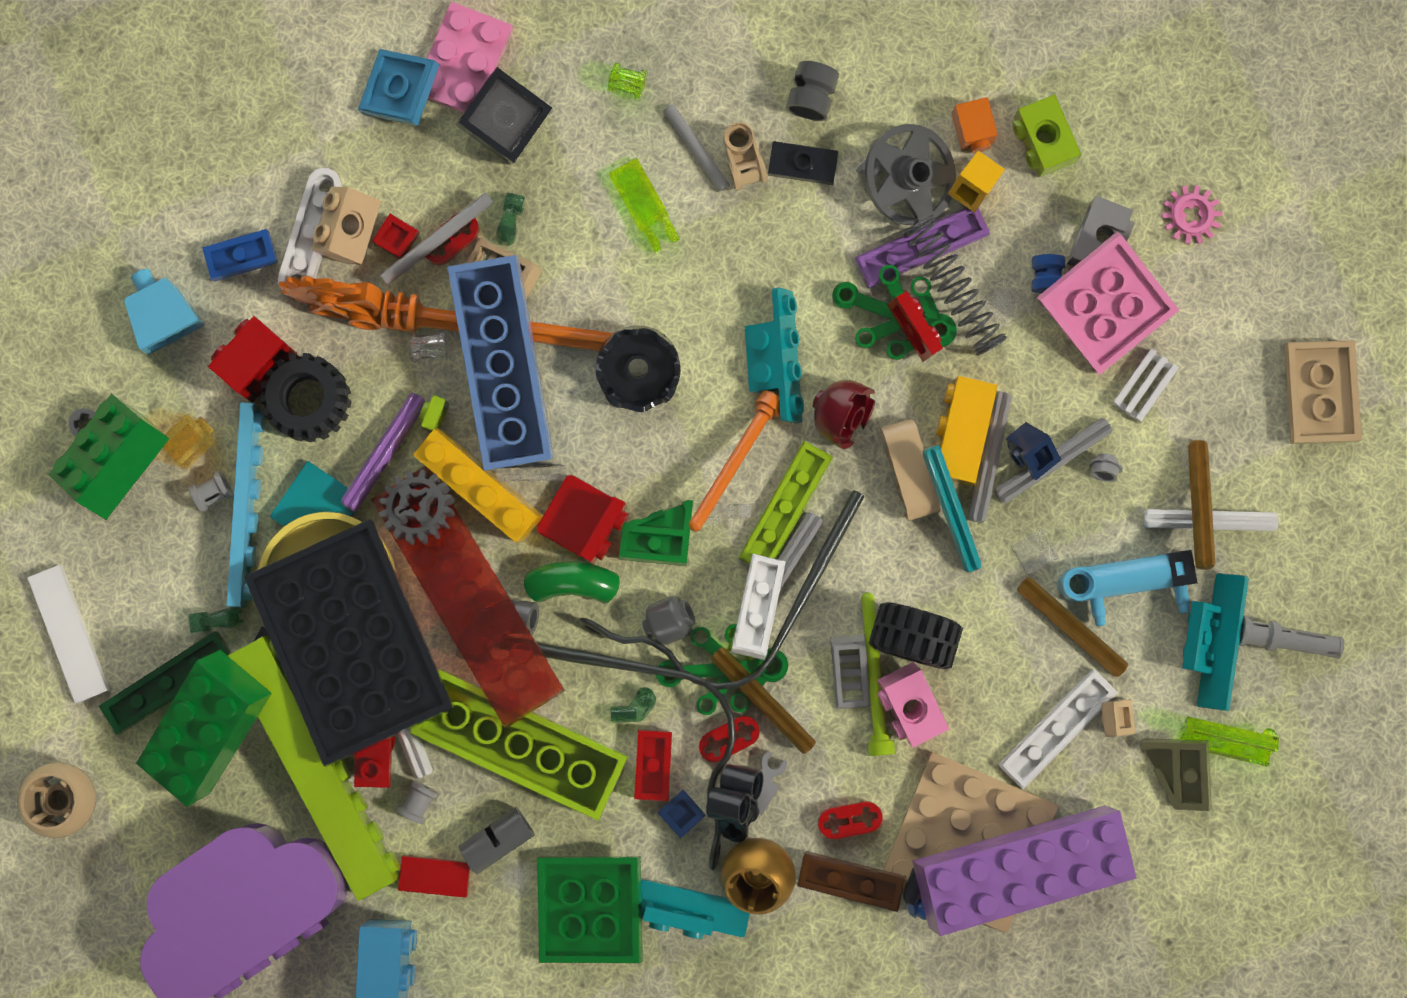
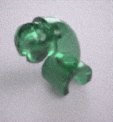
(507, 226)
(223, 619)

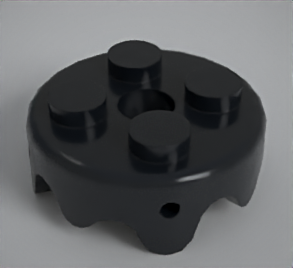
(643, 391)

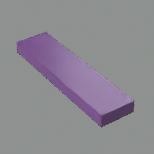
(959, 230)

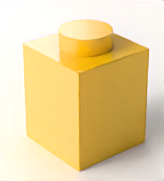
(976, 181)

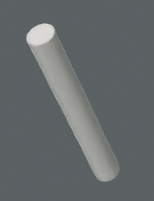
(696, 148)

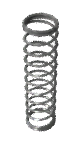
(979, 348)

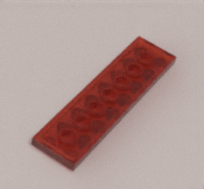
(480, 617)

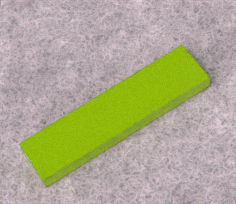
(787, 503)

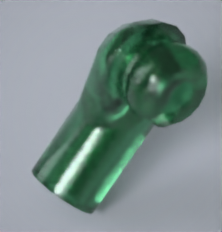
(637, 709)

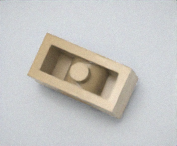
(359, 216)

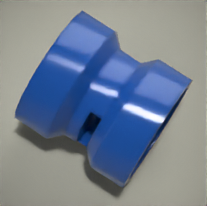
(1047, 271)

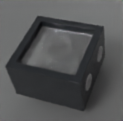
(504, 116)

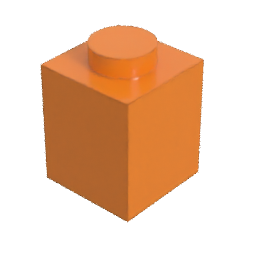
(975, 125)

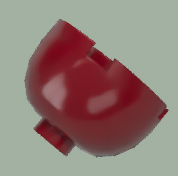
(841, 406)

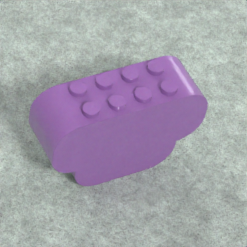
(236, 908)

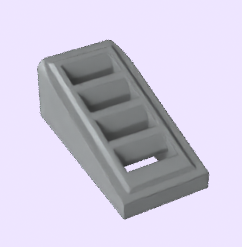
(845, 643)

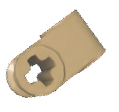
(744, 162)

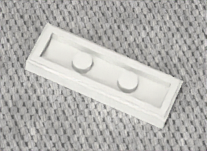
(758, 606)

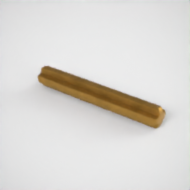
(1201, 505)
(1072, 627)
(764, 701)

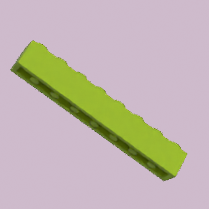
(325, 790)

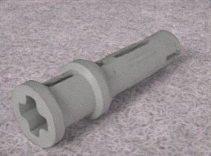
(1273, 636)

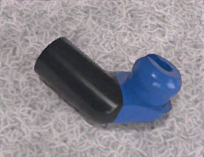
(913, 898)

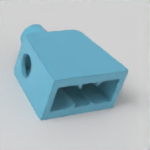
(159, 312)

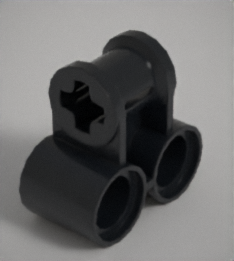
(735, 801)

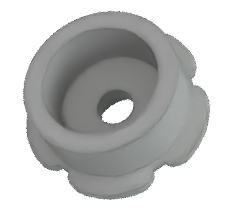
(1105, 463)

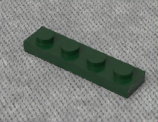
(158, 686)

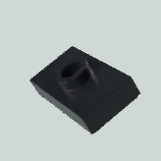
(803, 163)

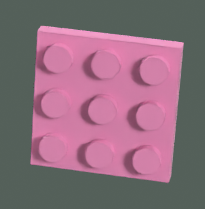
(1108, 303)

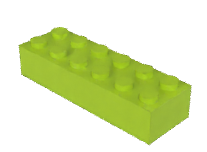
(529, 752)

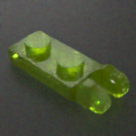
(642, 201)

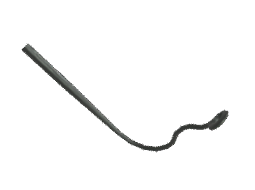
(810, 583)
(600, 660)

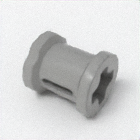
(210, 491)
(417, 802)

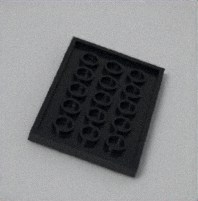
(348, 643)

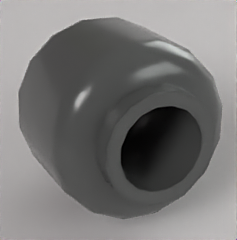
(668, 620)

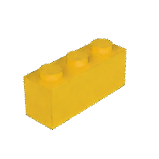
(965, 426)

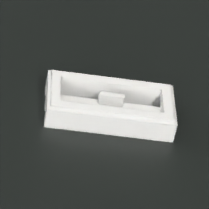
(1161, 362)

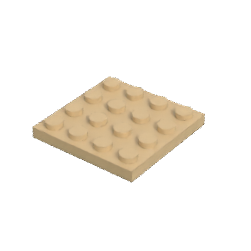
(961, 808)

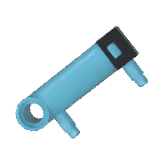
(1132, 576)

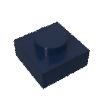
(681, 813)

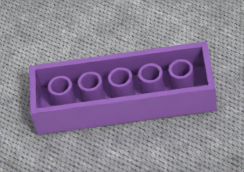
(1024, 870)

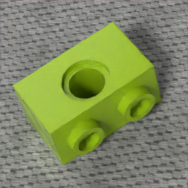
(1047, 117)

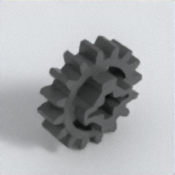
(404, 515)

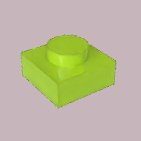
(433, 413)

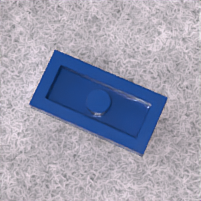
(240, 255)

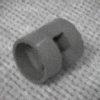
(813, 85)

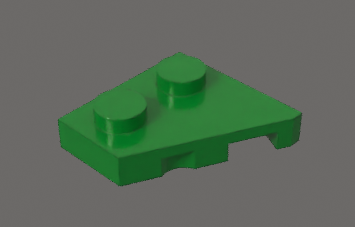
(659, 537)

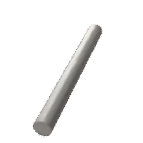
(436, 238)

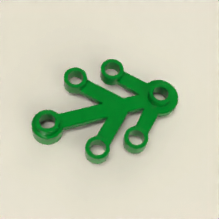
(880, 308)
(712, 670)

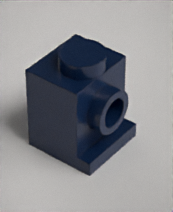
(1032, 450)

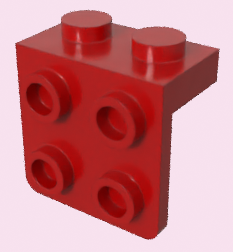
(582, 519)

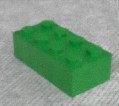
(203, 727)

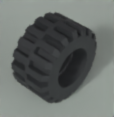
(282, 381)
(916, 635)

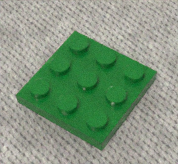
(589, 909)

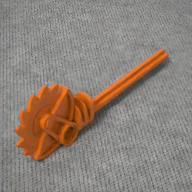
(372, 310)

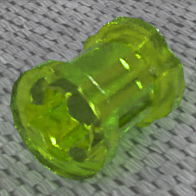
(619, 73)

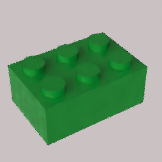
(108, 456)

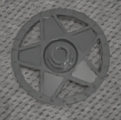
(909, 174)

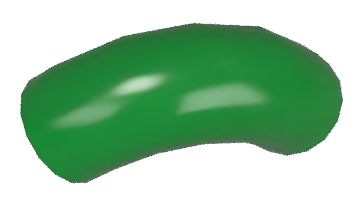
(571, 579)

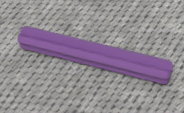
(383, 452)

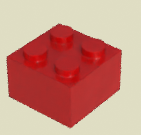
(249, 357)

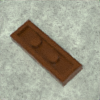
(851, 881)

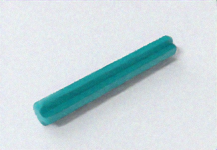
(952, 508)

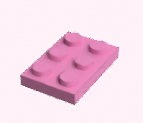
(468, 53)

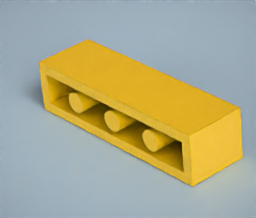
(478, 487)

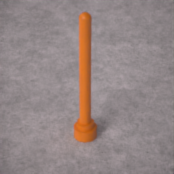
(767, 408)

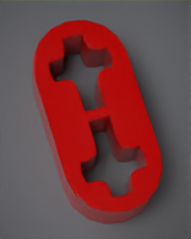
(455, 245)
(722, 732)
(851, 828)

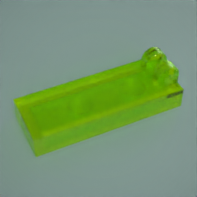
(1232, 741)

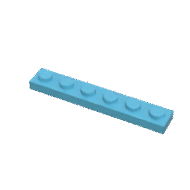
(245, 491)

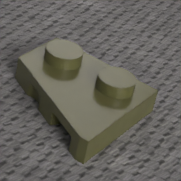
(1183, 770)

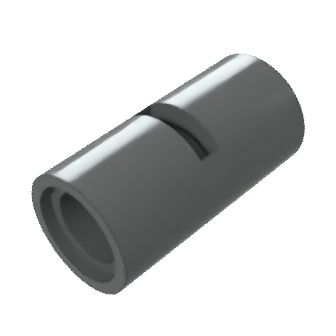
(496, 840)

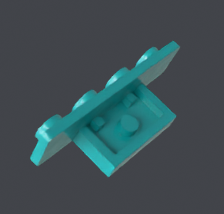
(774, 356)
(1215, 640)
(690, 910)

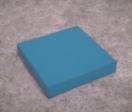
(398, 87)

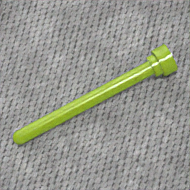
(880, 740)

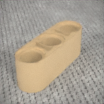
(913, 478)

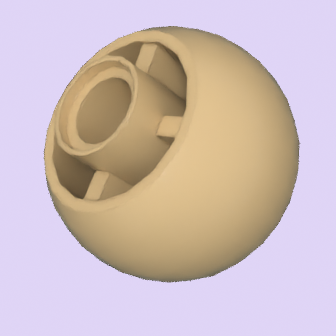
(77, 811)

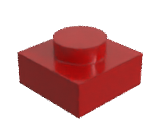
(395, 236)

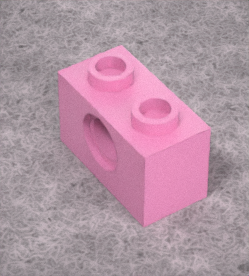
(926, 719)

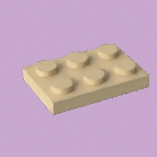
(1322, 392)

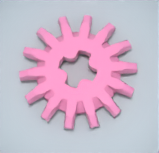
(1205, 212)

